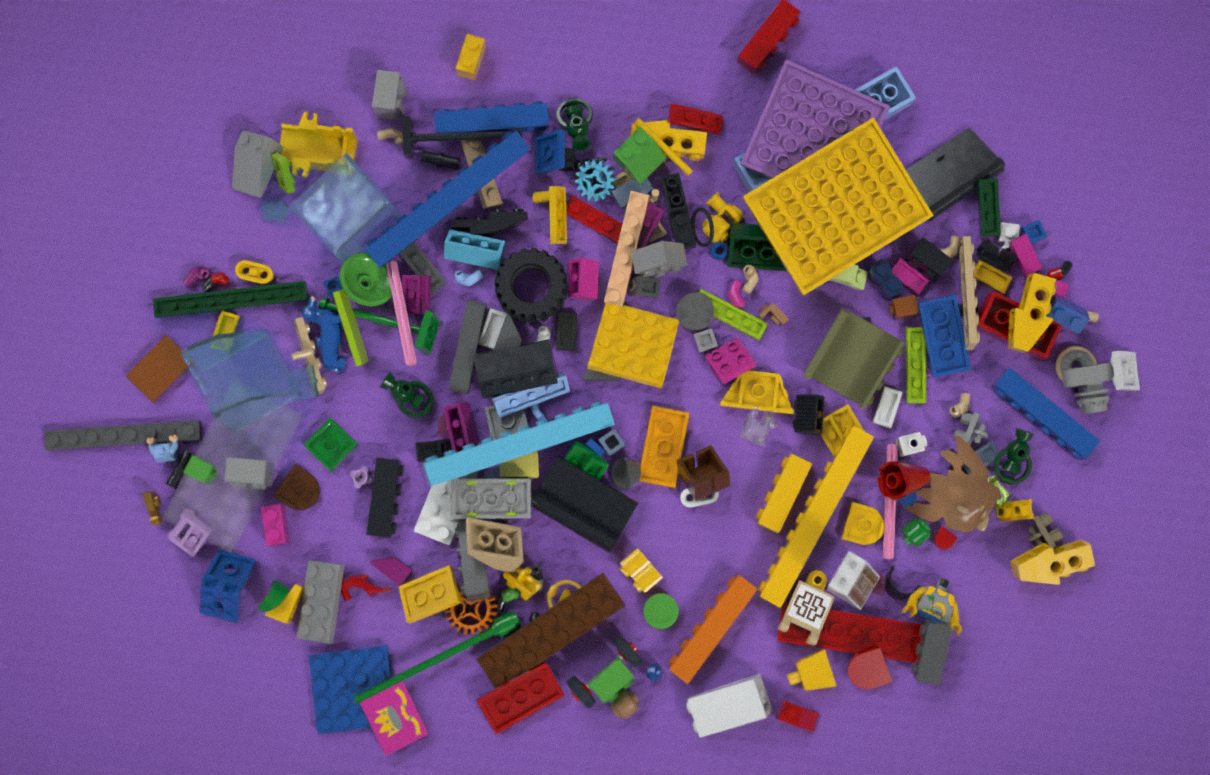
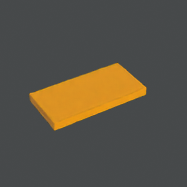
(663, 446)

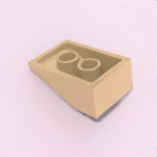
(495, 544)

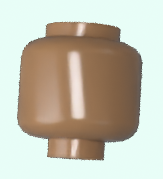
(624, 704)

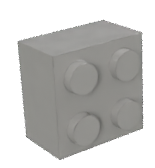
(388, 95)
(659, 259)
(249, 471)

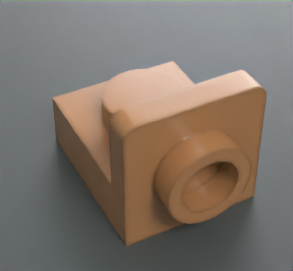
(777, 315)

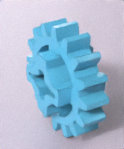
(588, 178)

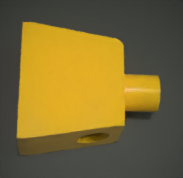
(813, 672)

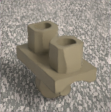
(1040, 522)

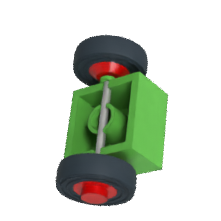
(610, 679)

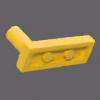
(558, 222)

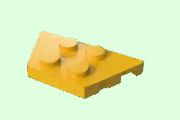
(758, 390)

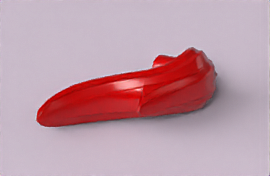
(361, 582)

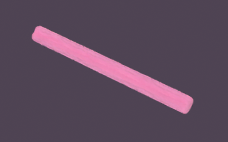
(401, 313)
(890, 512)

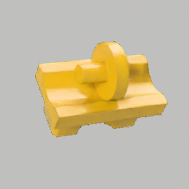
(1015, 510)
(523, 581)

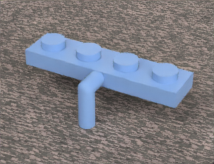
(519, 400)

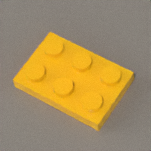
(429, 594)

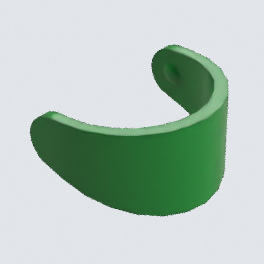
(274, 597)

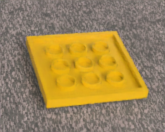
(633, 344)

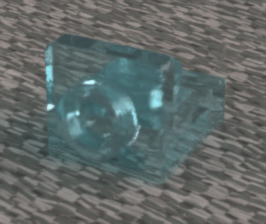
(275, 211)

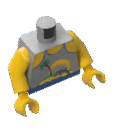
(935, 605)

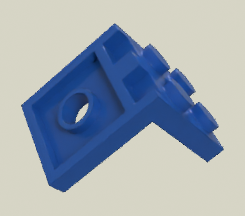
(224, 585)

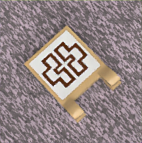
(808, 610)

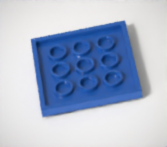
(337, 679)

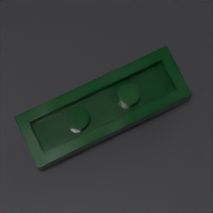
(988, 207)

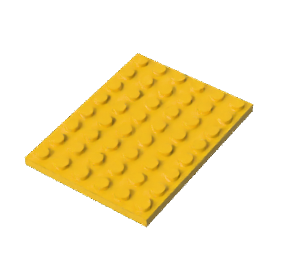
(837, 206)

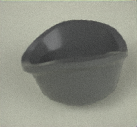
(625, 473)

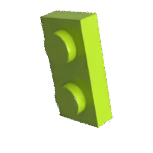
(284, 177)

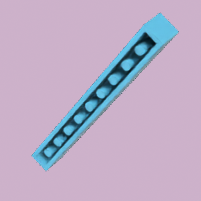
(515, 445)

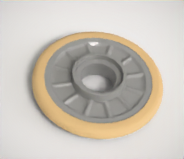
(1073, 354)

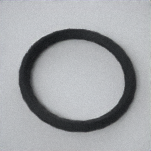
(710, 224)

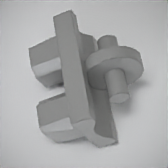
(973, 422)

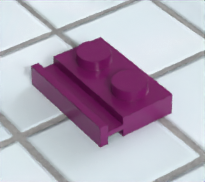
(417, 293)

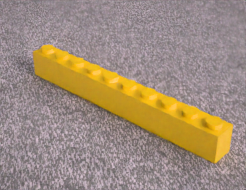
(816, 515)

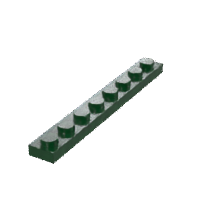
(230, 299)

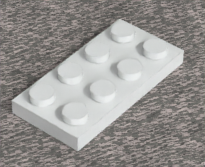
(435, 516)

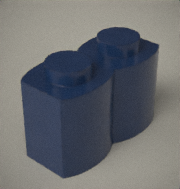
(887, 283)

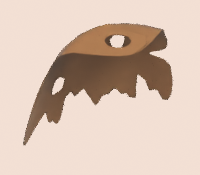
(957, 489)

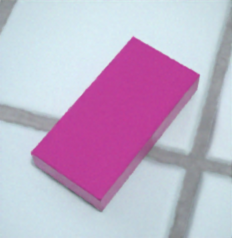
(1026, 255)
(909, 276)

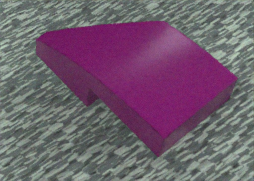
(392, 568)

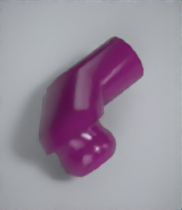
(196, 273)

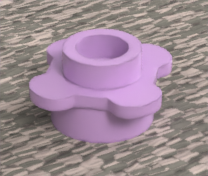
(356, 474)

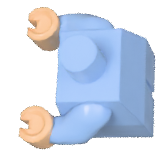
(164, 452)

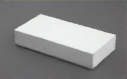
(491, 328)
(887, 407)

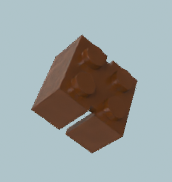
(707, 476)

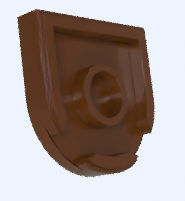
(298, 489)

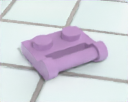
(195, 536)

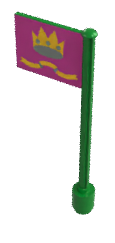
(391, 706)

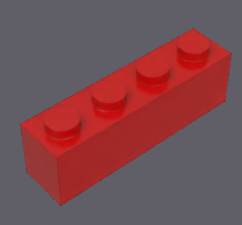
(768, 37)

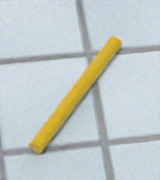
(666, 149)

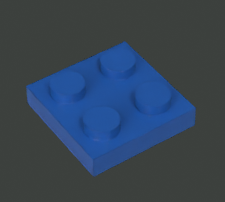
(550, 152)

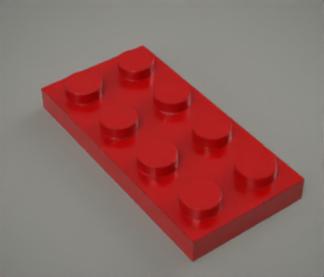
(520, 697)

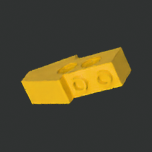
(677, 137)
(1022, 328)
(1037, 562)

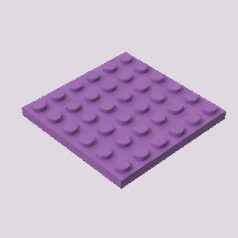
(803, 117)

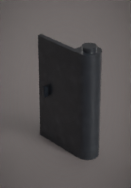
(953, 171)
(583, 504)

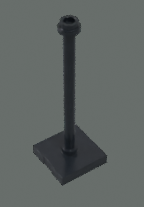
(411, 138)

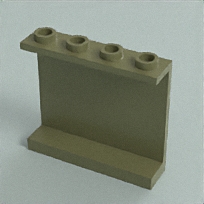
(854, 358)

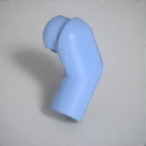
(466, 279)

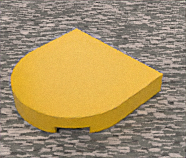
(863, 525)

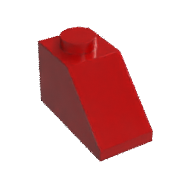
(797, 715)

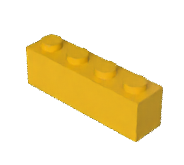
(783, 494)

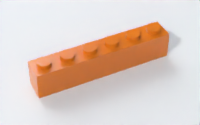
(712, 629)

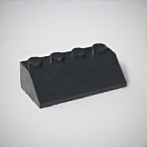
(516, 368)

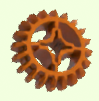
(482, 621)

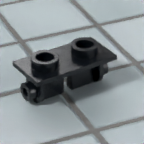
(988, 252)

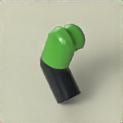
(506, 596)

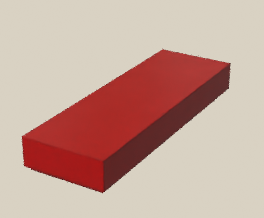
(695, 119)

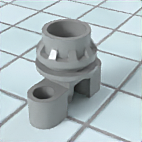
(1090, 386)

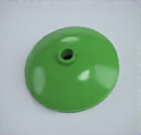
(362, 269)

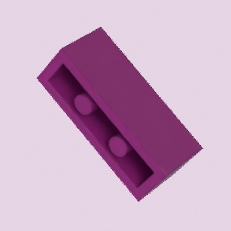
(460, 425)

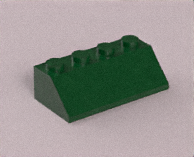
(751, 247)

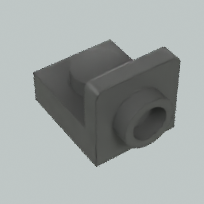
(644, 287)

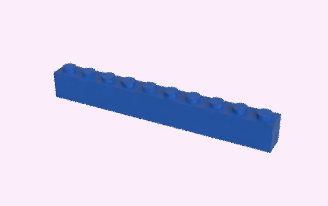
(447, 199)

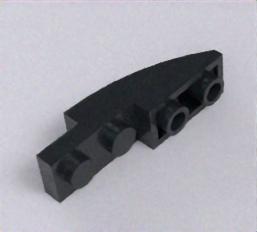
(678, 210)
(498, 222)

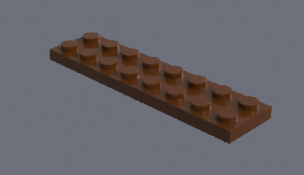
(551, 631)

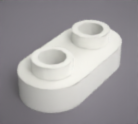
(703, 501)

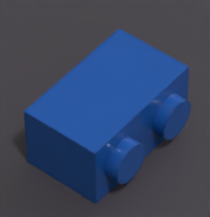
(1068, 313)

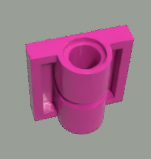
(730, 361)

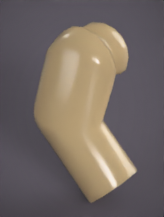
(953, 248)
(751, 277)

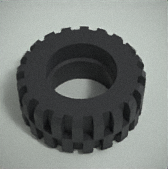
(525, 261)

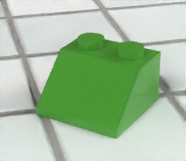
(639, 156)

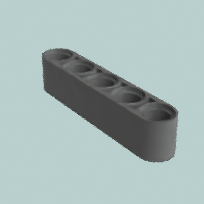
(467, 346)

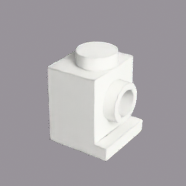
(905, 447)

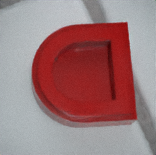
(944, 539)

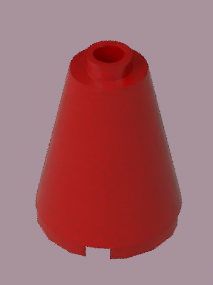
(901, 479)

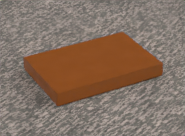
(158, 369)

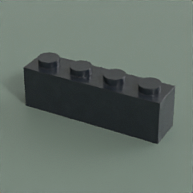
(384, 497)

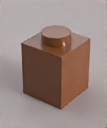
(903, 307)

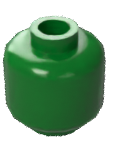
(916, 532)

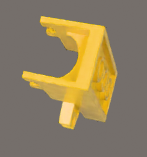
(315, 145)

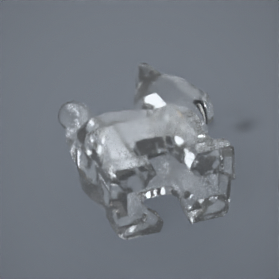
(757, 429)

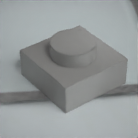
(705, 340)

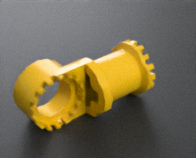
(722, 207)

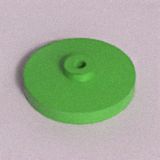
(660, 611)

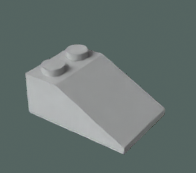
(253, 163)

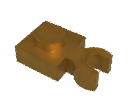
(153, 504)

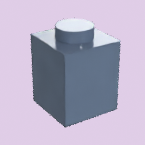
(611, 442)

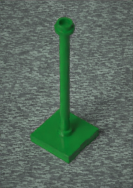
(426, 333)

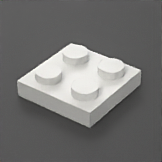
(1125, 371)

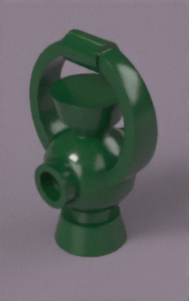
(577, 126)
(403, 391)
(1017, 452)

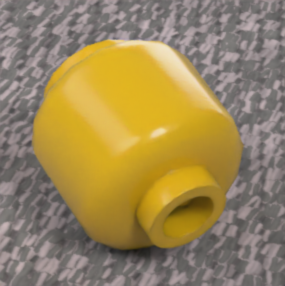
(721, 229)

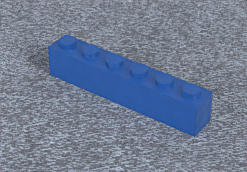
(498, 118)
(1045, 414)

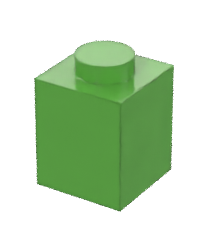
(201, 470)

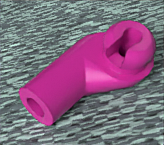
(734, 296)

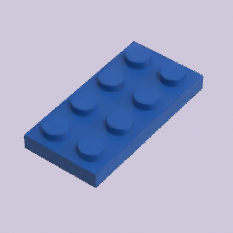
(944, 336)

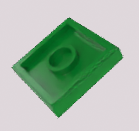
(330, 444)

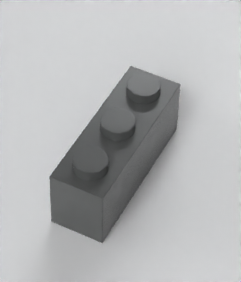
(931, 652)

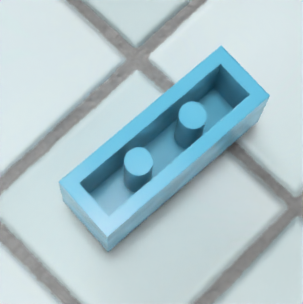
(474, 249)

